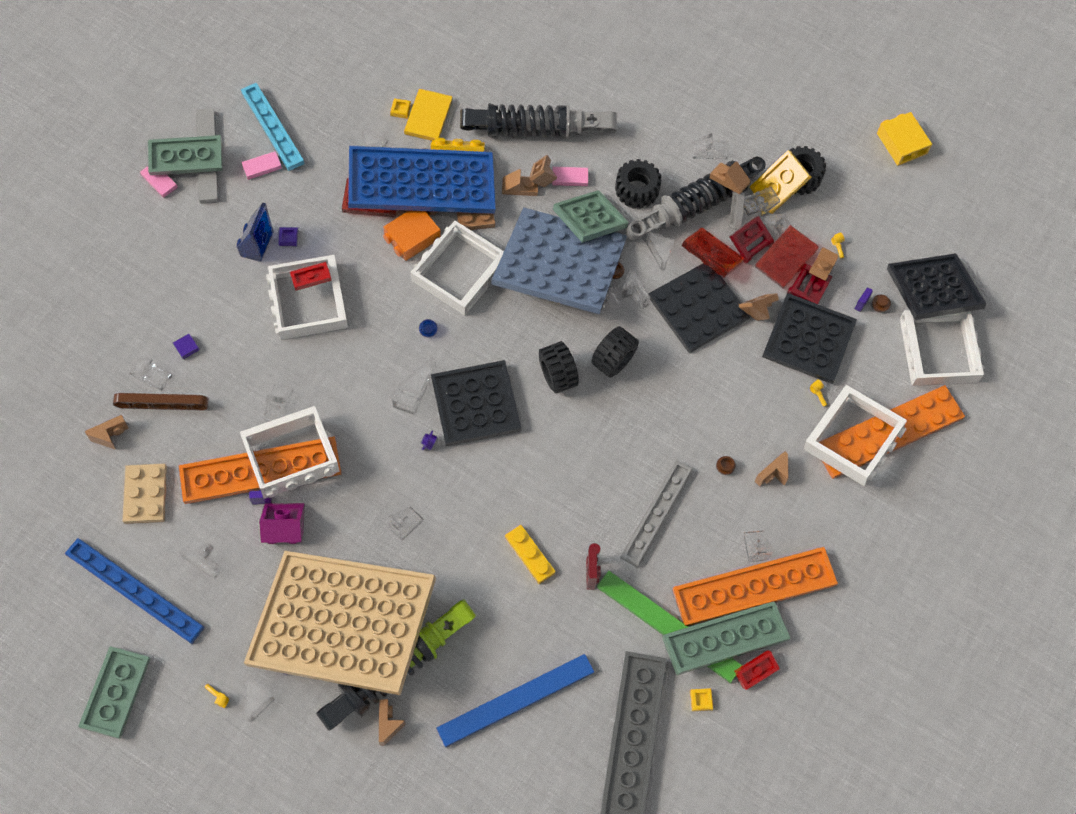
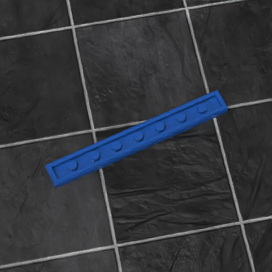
(135, 591)
(514, 700)

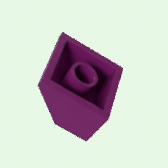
(282, 523)

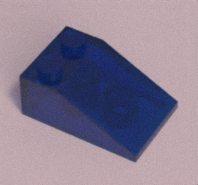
(256, 235)

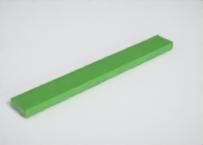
(655, 616)

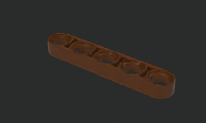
(160, 401)

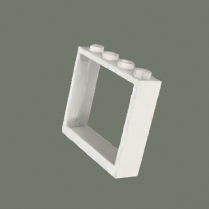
(438, 248)
(282, 271)
(913, 355)
(278, 428)
(837, 461)

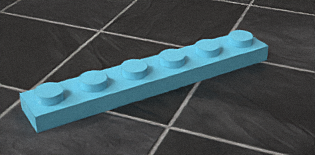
(272, 127)

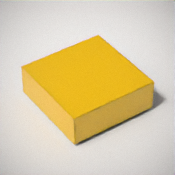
(400, 108)
(701, 699)

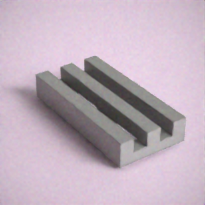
(736, 210)

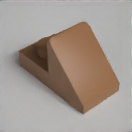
(542, 173)
(731, 177)
(518, 185)
(824, 263)
(758, 306)
(102, 433)
(777, 469)
(387, 727)

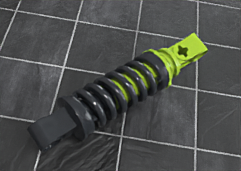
(429, 640)

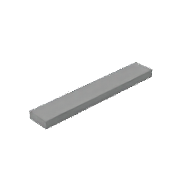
(207, 180)
(656, 513)

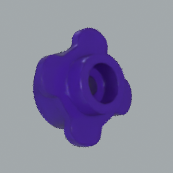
(428, 440)

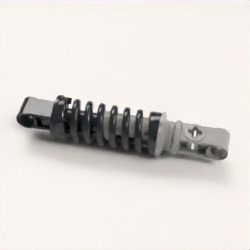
(534, 121)
(689, 201)

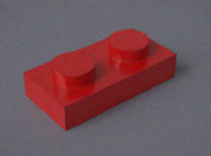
(310, 276)
(757, 670)

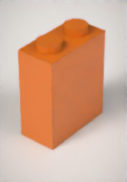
(411, 233)

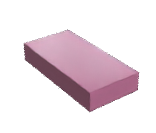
(261, 165)
(570, 176)
(161, 183)

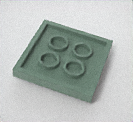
(590, 216)

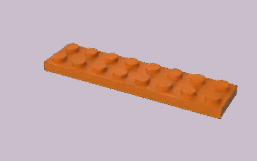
(923, 416)
(235, 473)
(754, 586)

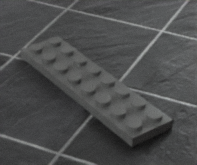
(633, 734)

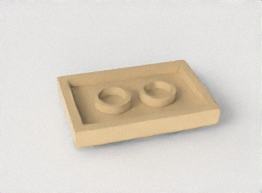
(144, 493)

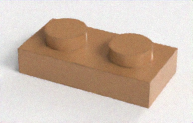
(476, 221)

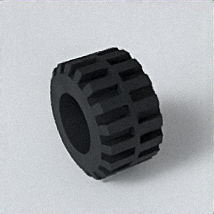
(813, 164)
(642, 172)
(614, 351)
(558, 367)

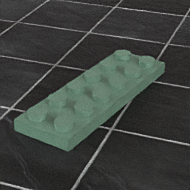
(725, 638)

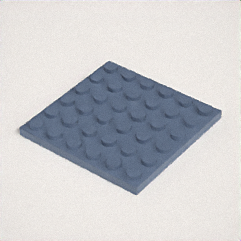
(555, 265)

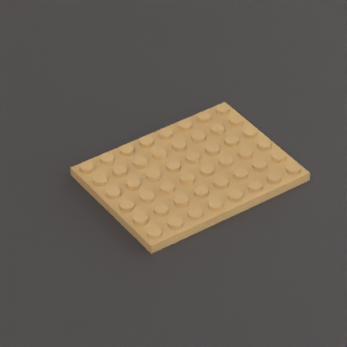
(341, 622)

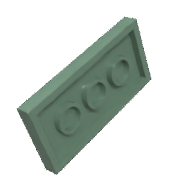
(185, 155)
(114, 692)

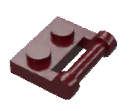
(748, 234)
(813, 290)
(593, 571)

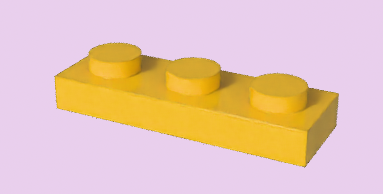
(458, 145)
(530, 554)

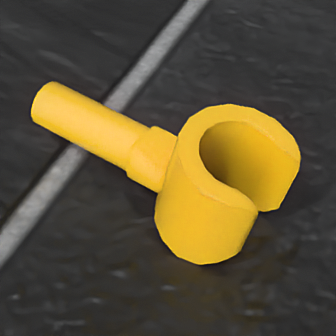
(836, 240)
(815, 388)
(221, 700)

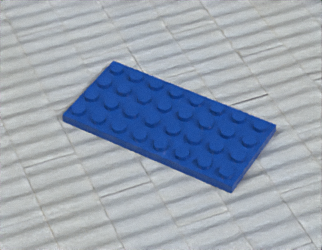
(421, 180)

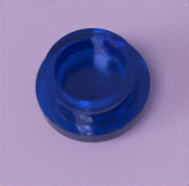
(428, 328)

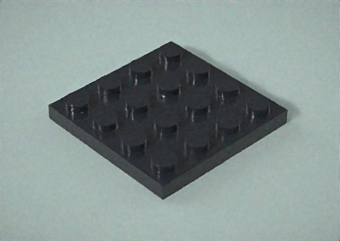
(936, 286)
(698, 306)
(809, 338)
(475, 403)

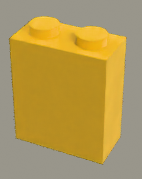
(904, 138)

